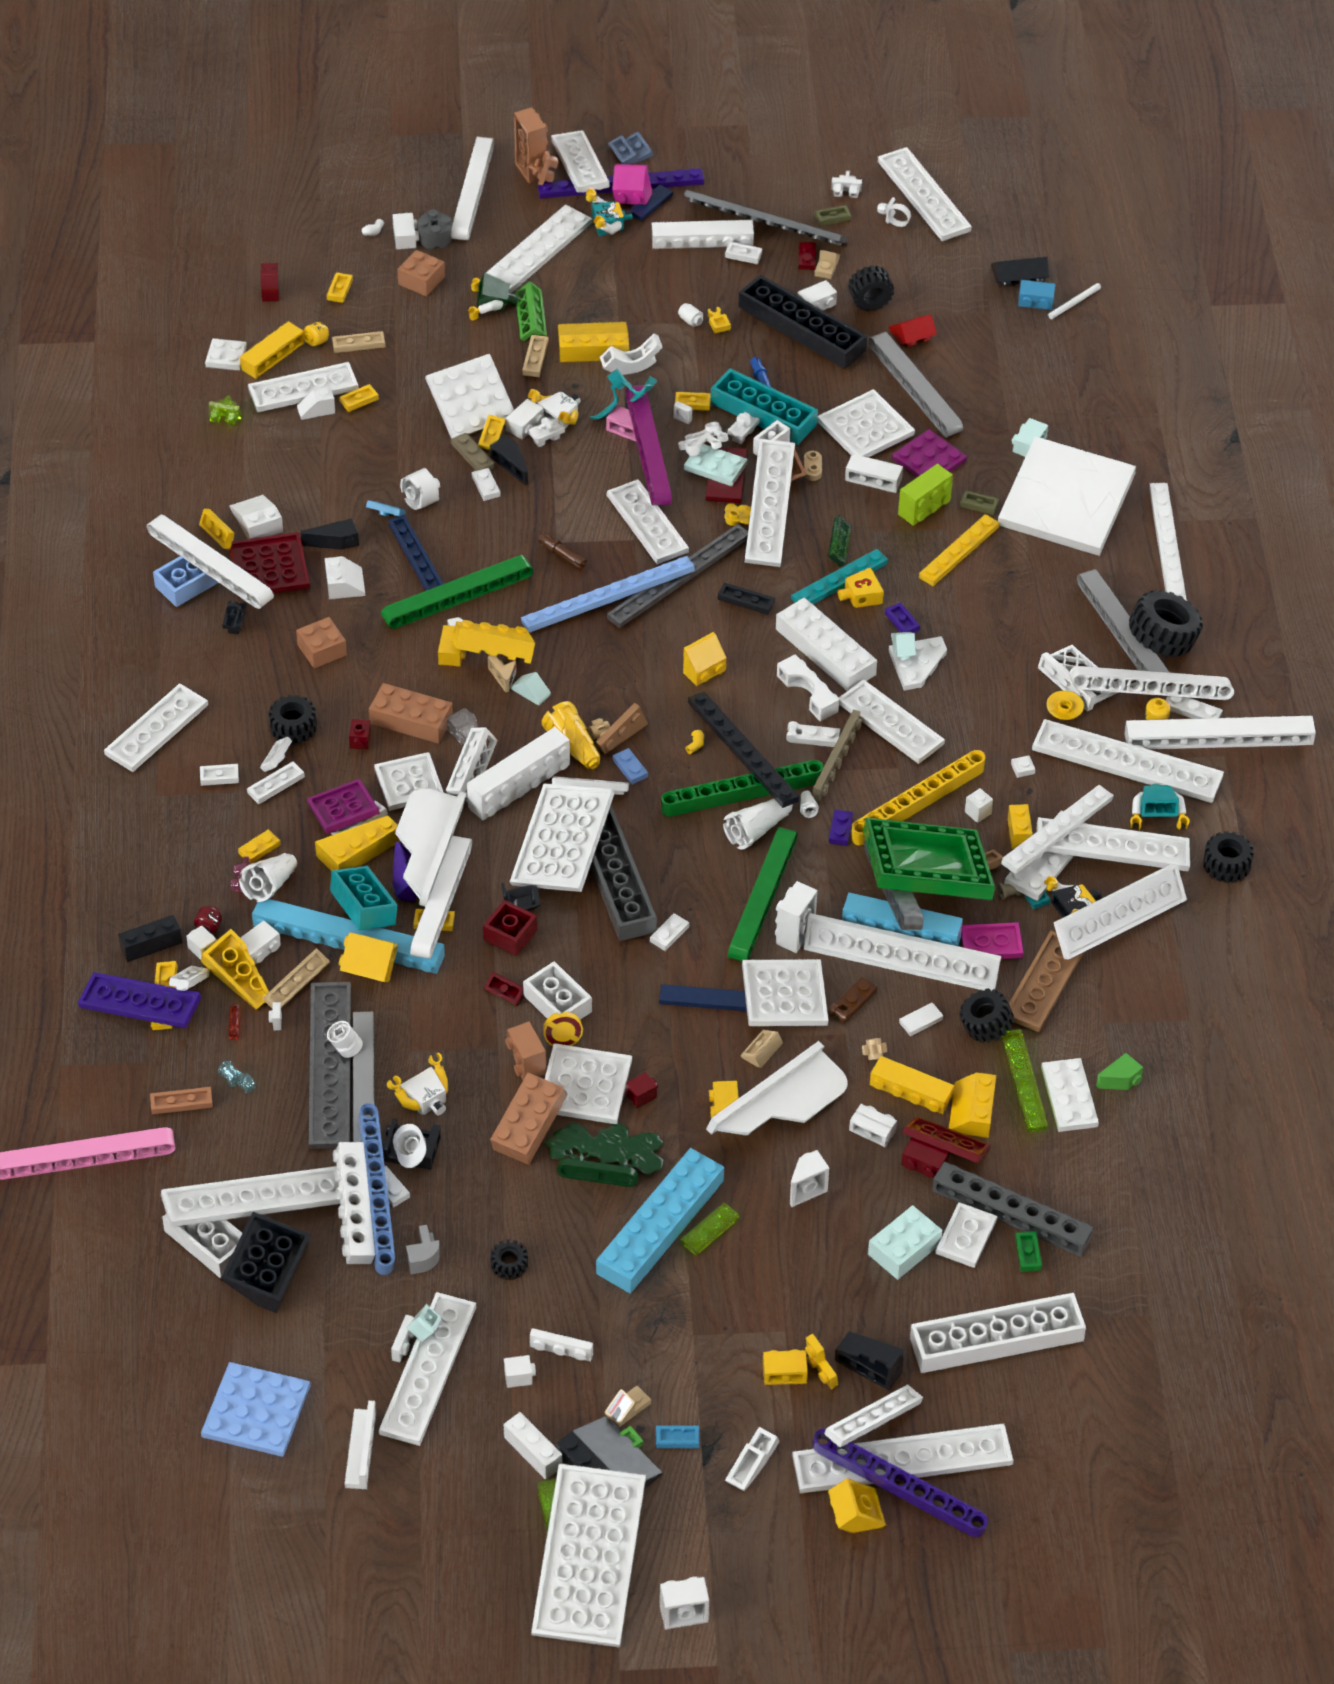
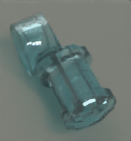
(236, 1077)

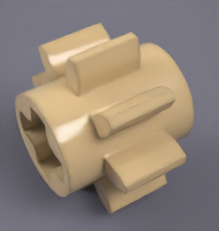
(598, 728)
(874, 1048)

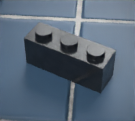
(150, 938)

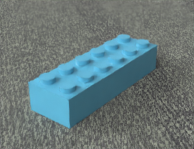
(878, 914)

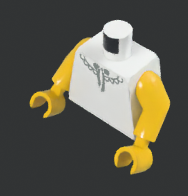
(558, 406)
(424, 1091)

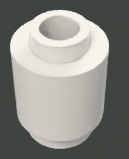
(690, 314)

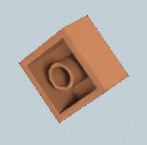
(421, 273)
(321, 642)

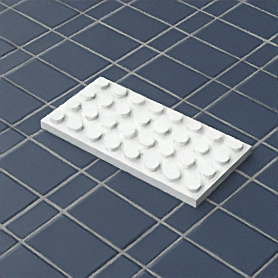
(588, 1555)

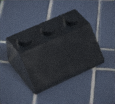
(1020, 270)

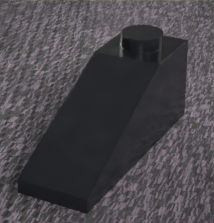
(508, 456)
(333, 535)

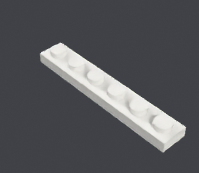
(873, 1415)

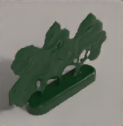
(609, 1146)

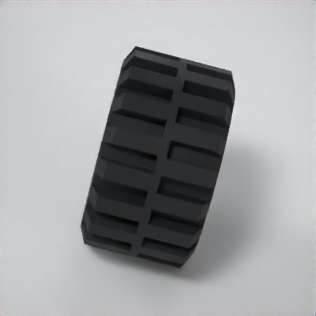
(871, 288)
(293, 708)
(1228, 845)
(980, 1005)

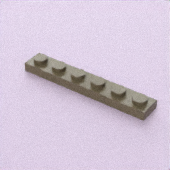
(835, 759)

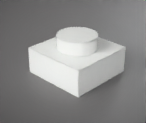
(682, 412)
(1023, 766)
(276, 1016)

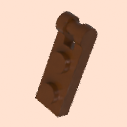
(853, 1000)

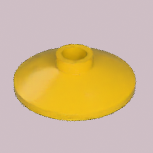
(1065, 705)

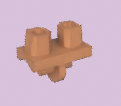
(542, 168)

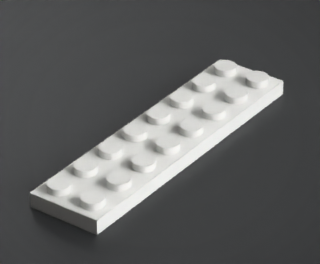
(924, 194)
(540, 246)
(769, 503)
(1123, 846)
(1120, 911)
(427, 1371)

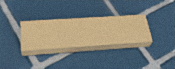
(297, 979)

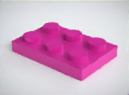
(995, 939)

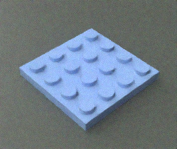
(256, 1409)

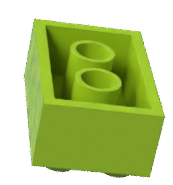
(925, 494)

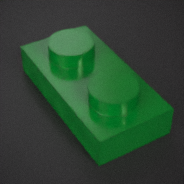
(1028, 1251)

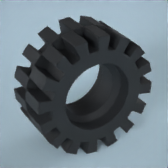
(509, 1249)

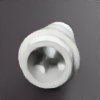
(808, 805)

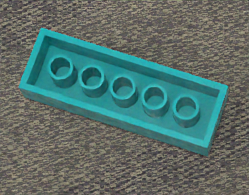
(743, 394)

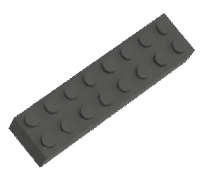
(621, 884)

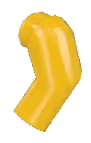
(698, 742)

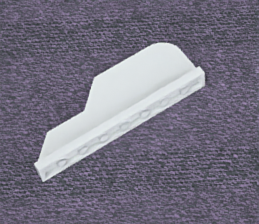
(426, 833)
(789, 1094)

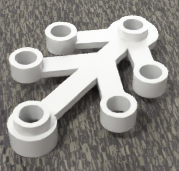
(694, 441)

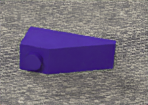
(401, 887)

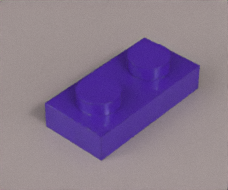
(902, 618)
(840, 827)

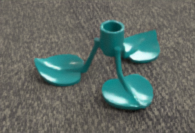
(619, 381)

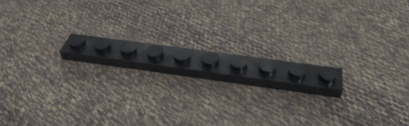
(743, 749)

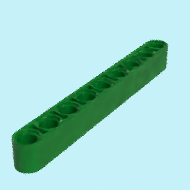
(457, 592)
(735, 789)
(762, 894)

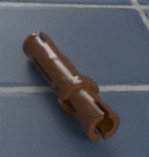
(556, 547)

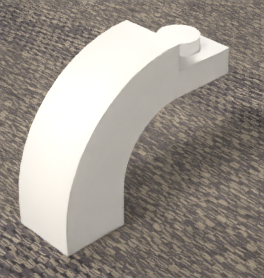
(634, 360)

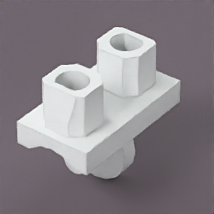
(846, 183)
(742, 427)
(546, 430)

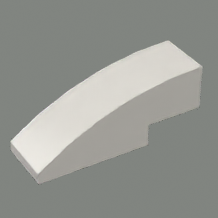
(752, 1459)

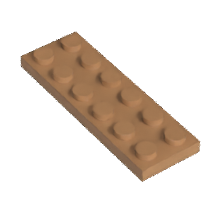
(1042, 984)

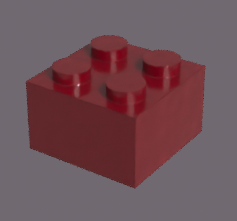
(510, 927)

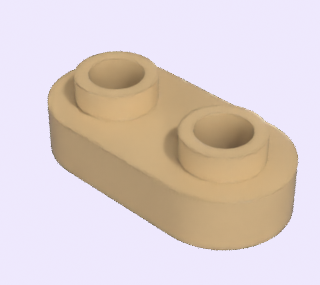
(813, 465)

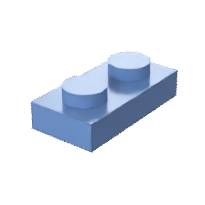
(630, 766)

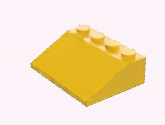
(590, 340)

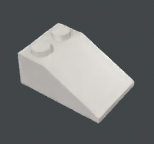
(258, 517)

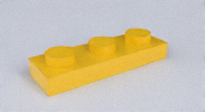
(216, 528)

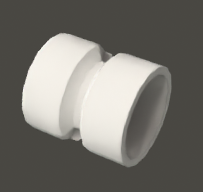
(344, 1039)

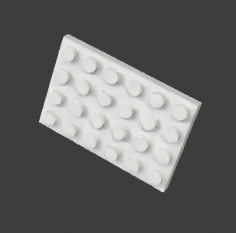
(562, 837)

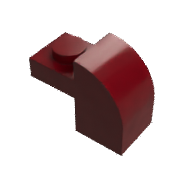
(269, 282)

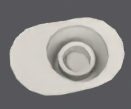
(409, 1145)

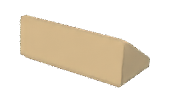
(762, 1048)

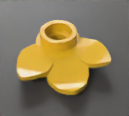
(737, 514)

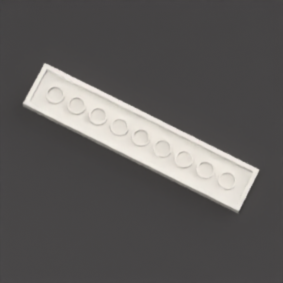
(1127, 760)
(901, 952)
(248, 1195)
(916, 1454)

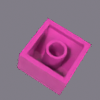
(631, 184)

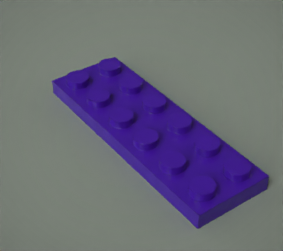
(139, 1000)

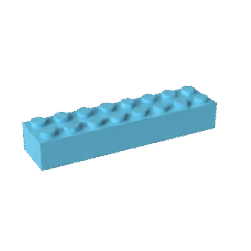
(660, 1220)

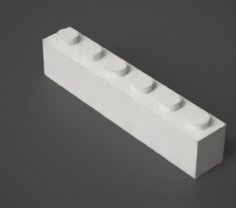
(701, 234)

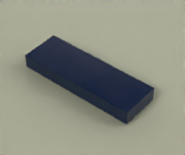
(659, 197)

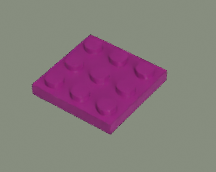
(927, 452)
(343, 806)

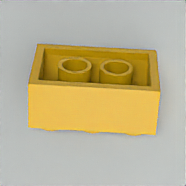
(973, 1105)

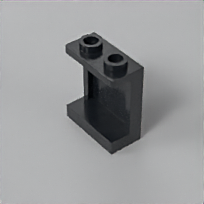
(432, 1143)

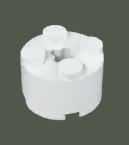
(420, 489)

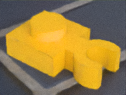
(718, 322)

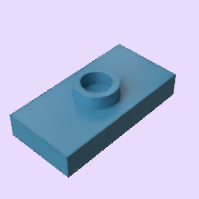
(385, 509)
(677, 1436)

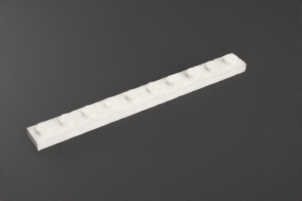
(1166, 539)

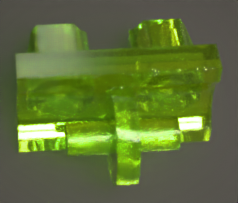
(224, 408)

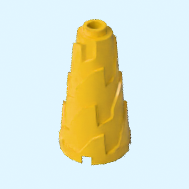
(569, 723)

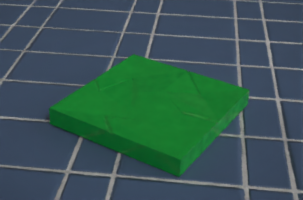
(928, 859)

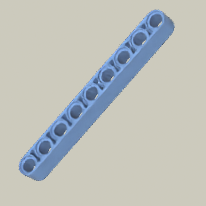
(380, 1196)

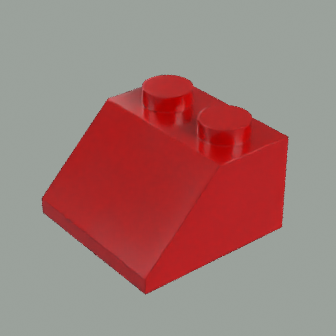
(913, 330)

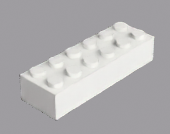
(826, 644)
(518, 773)

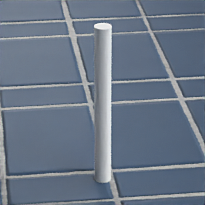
(1074, 301)

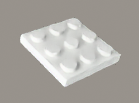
(404, 776)

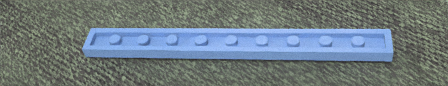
(607, 594)

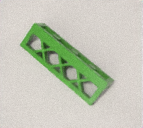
(534, 308)

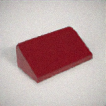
(505, 988)

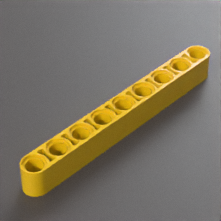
(924, 793)

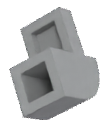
(425, 1255)

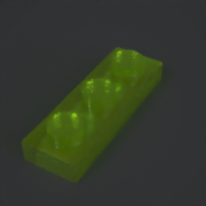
(709, 1228)

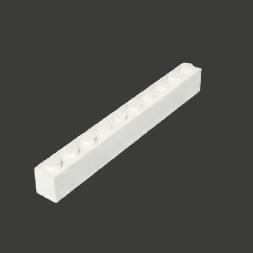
(1221, 732)

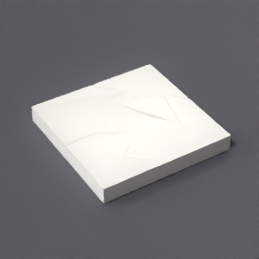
(1067, 496)

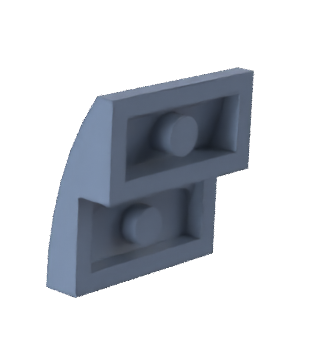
(631, 149)

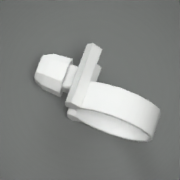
(888, 209)

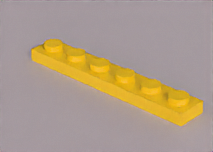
(959, 550)

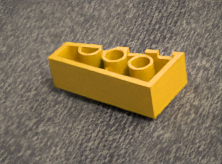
(494, 640)
(357, 845)

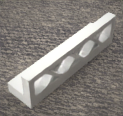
(470, 760)
(360, 1447)

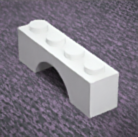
(796, 673)

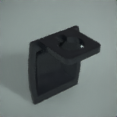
(523, 897)

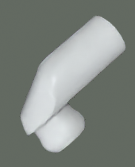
(373, 230)

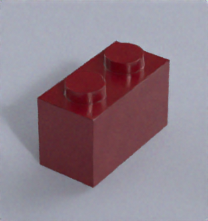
(923, 1157)

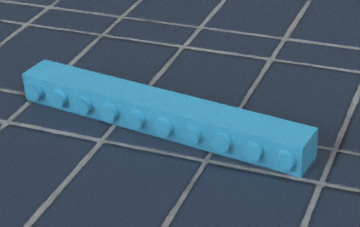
(332, 930)

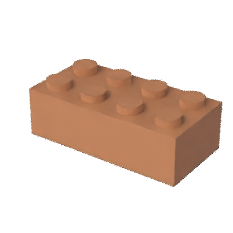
(529, 141)
(410, 713)
(528, 1118)

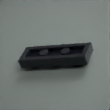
(746, 598)

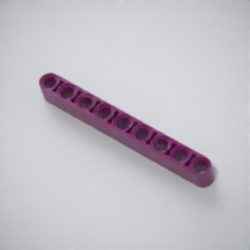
(649, 448)

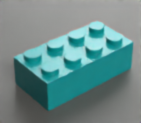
(363, 898)

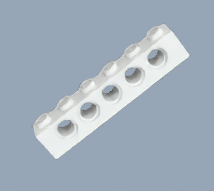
(354, 1154)

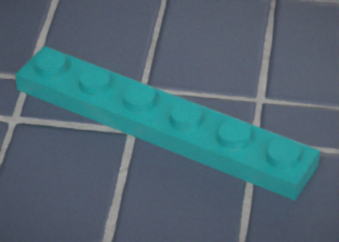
(836, 581)

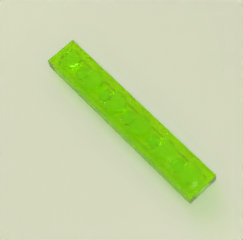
(1024, 1081)

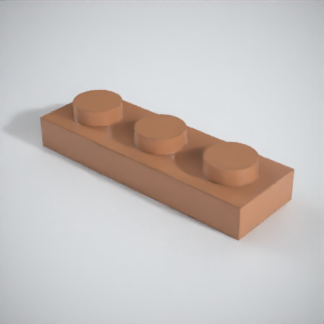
(181, 1100)

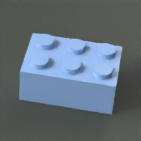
(181, 581)

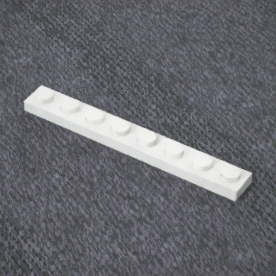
(1057, 829)

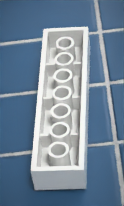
(997, 1332)

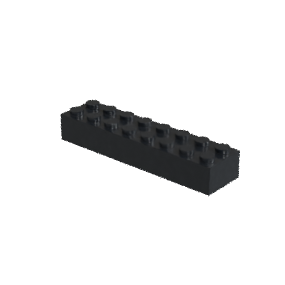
(802, 321)

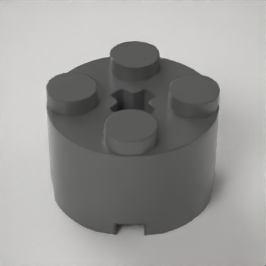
(434, 229)

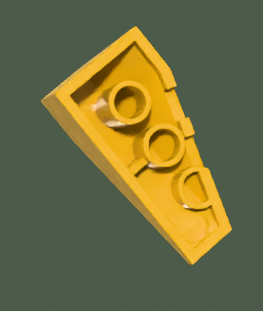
(234, 967)

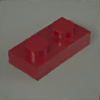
(807, 256)

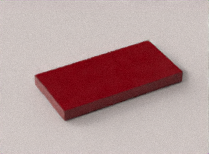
(724, 493)
(947, 1139)

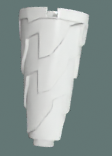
(753, 822)
(265, 877)

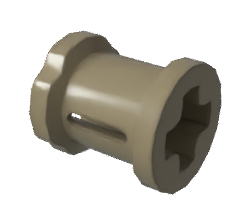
(1006, 890)

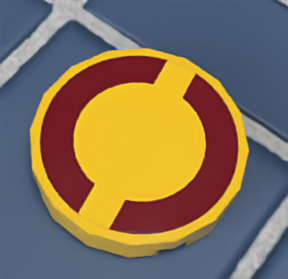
(563, 1029)

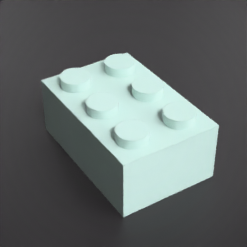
(905, 1242)

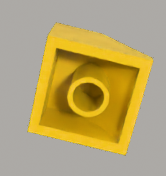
(704, 659)
(856, 1506)

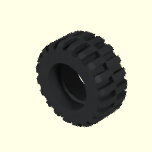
(1165, 623)

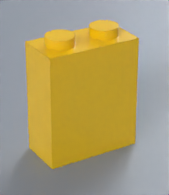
(368, 956)

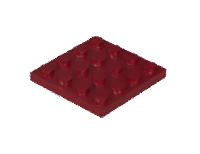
(273, 560)

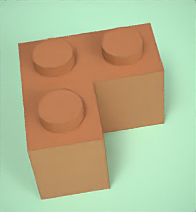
(527, 1050)

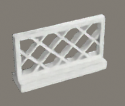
(1060, 676)

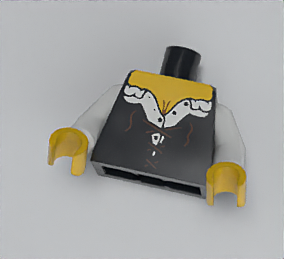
(1070, 898)

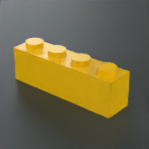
(271, 350)
(911, 1085)

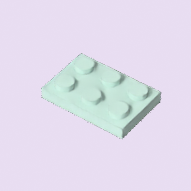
(716, 465)

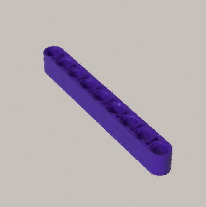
(906, 1491)

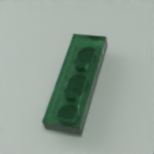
(839, 541)

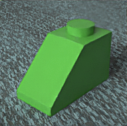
(1120, 1074)

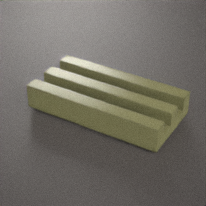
(832, 215)
(979, 502)

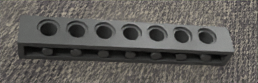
(980, 1194)

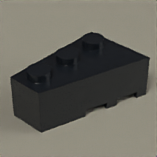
(871, 1359)

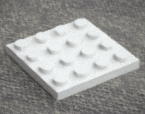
(469, 394)
(866, 425)
(785, 992)
(591, 1081)

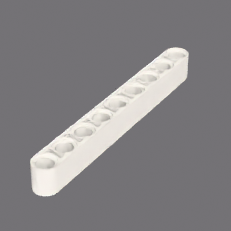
(472, 188)
(210, 561)
(1143, 678)
(441, 897)

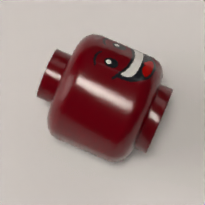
(209, 918)

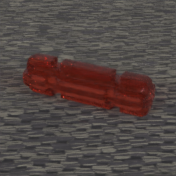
(234, 1021)

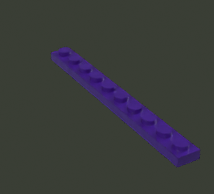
(666, 179)

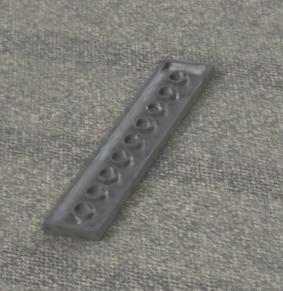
(328, 1069)

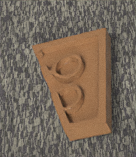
(622, 729)

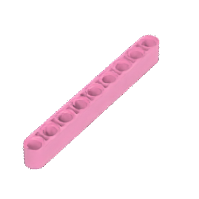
(86, 1153)

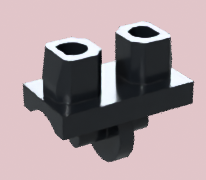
(234, 616)

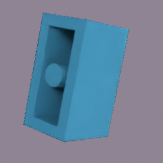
(1036, 294)

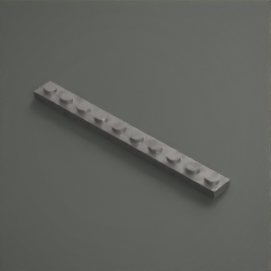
(702, 559)

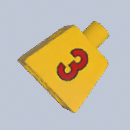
(862, 589)

